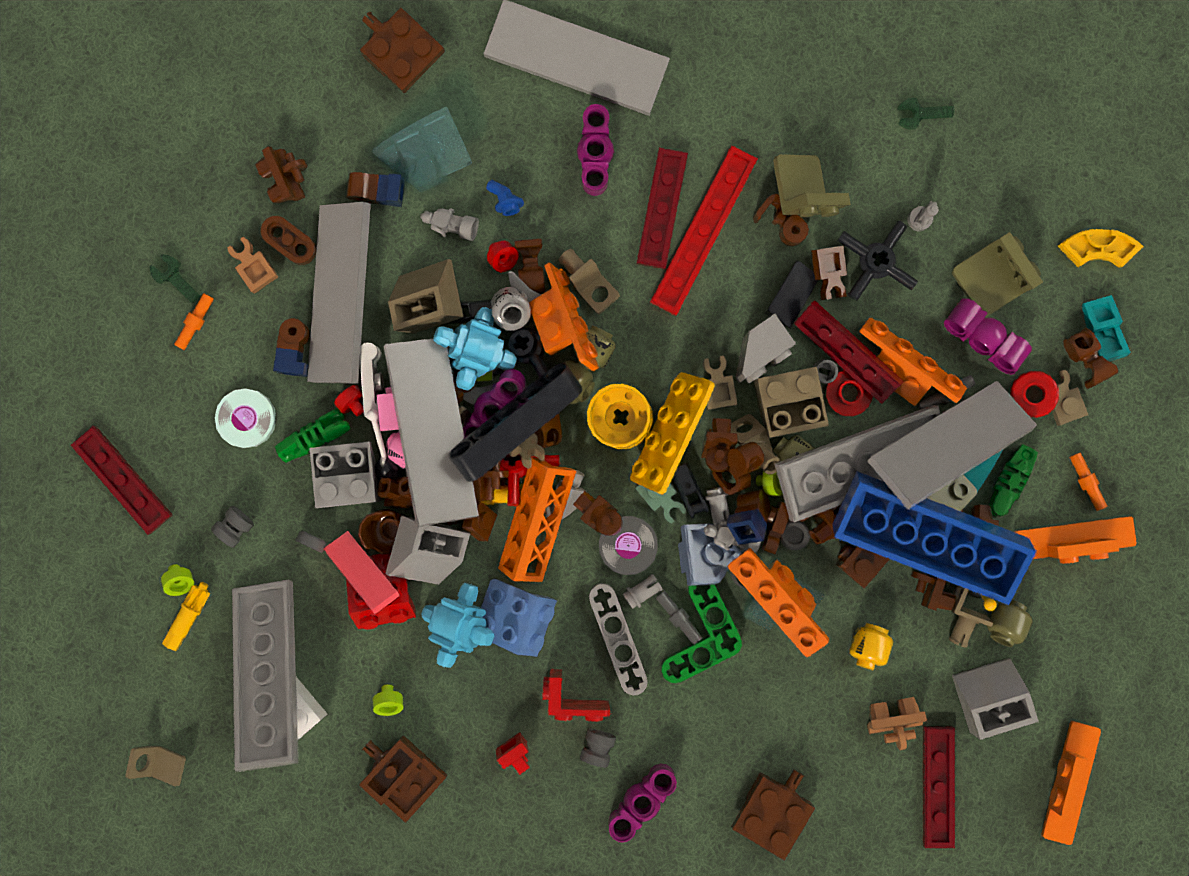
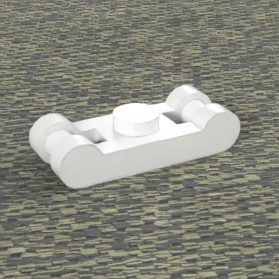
(371, 380)

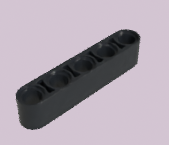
(515, 422)

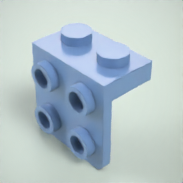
(517, 617)

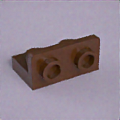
(860, 563)

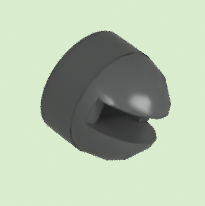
(828, 365)

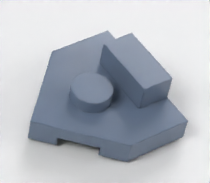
(702, 558)

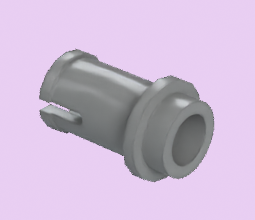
(718, 504)
(641, 592)

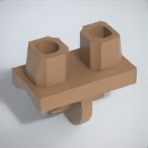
(909, 717)

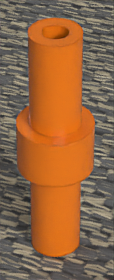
(194, 321)
(1088, 481)

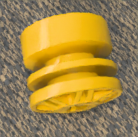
(602, 416)

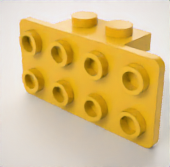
(671, 432)

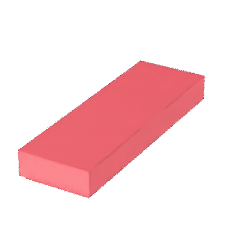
(361, 572)

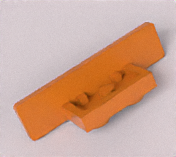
(559, 320)
(912, 367)
(1082, 539)
(782, 599)
(1071, 782)

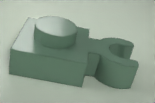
(656, 500)

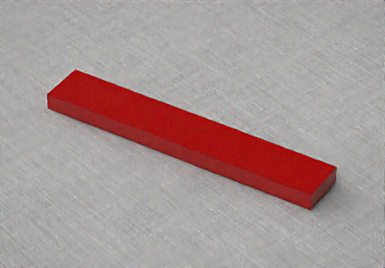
(703, 230)

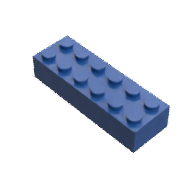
(934, 539)

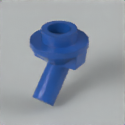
(508, 203)

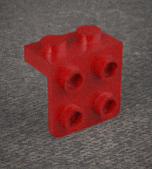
(396, 612)
(567, 708)

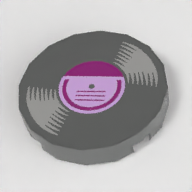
(631, 548)

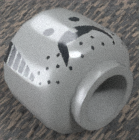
(510, 308)

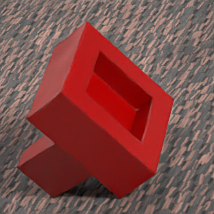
(513, 753)

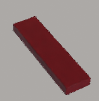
(662, 208)
(848, 352)
(121, 480)
(938, 787)

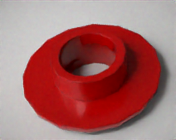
(1045, 383)
(839, 404)

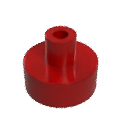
(502, 256)
(350, 400)

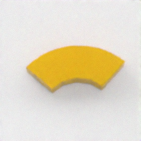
(1101, 244)

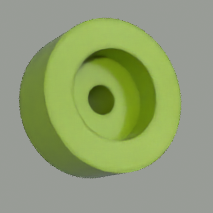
(770, 484)
(177, 580)
(387, 701)

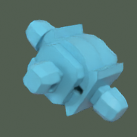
(475, 348)
(457, 625)

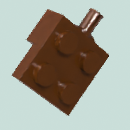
(400, 49)
(401, 777)
(774, 814)

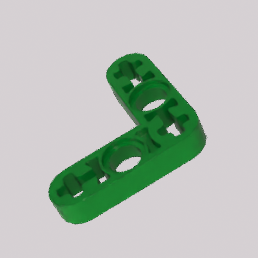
(710, 642)

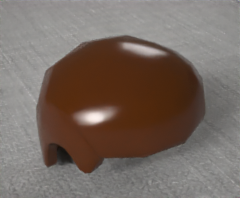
(373, 530)

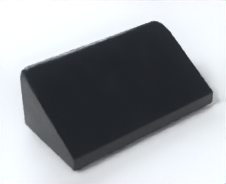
(792, 294)

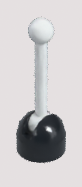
(384, 466)

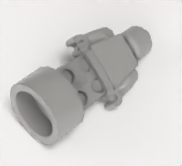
(922, 217)
(444, 221)
(724, 537)

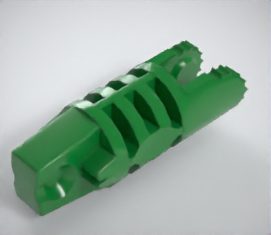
(313, 435)
(1012, 480)

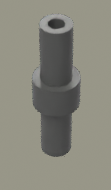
(939, 397)
(679, 617)

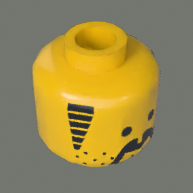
(871, 646)

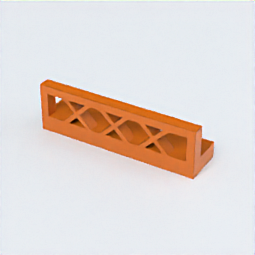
(530, 521)

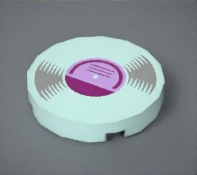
(245, 418)

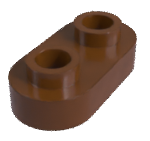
(289, 240)

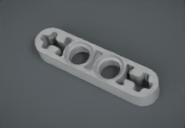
(621, 637)

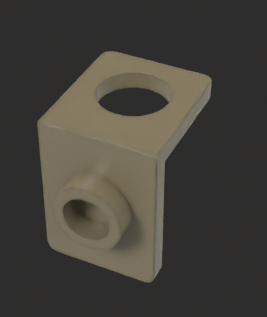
(160, 764)

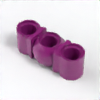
(595, 136)
(987, 336)
(496, 396)
(635, 815)

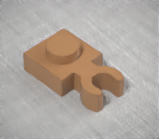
(254, 268)

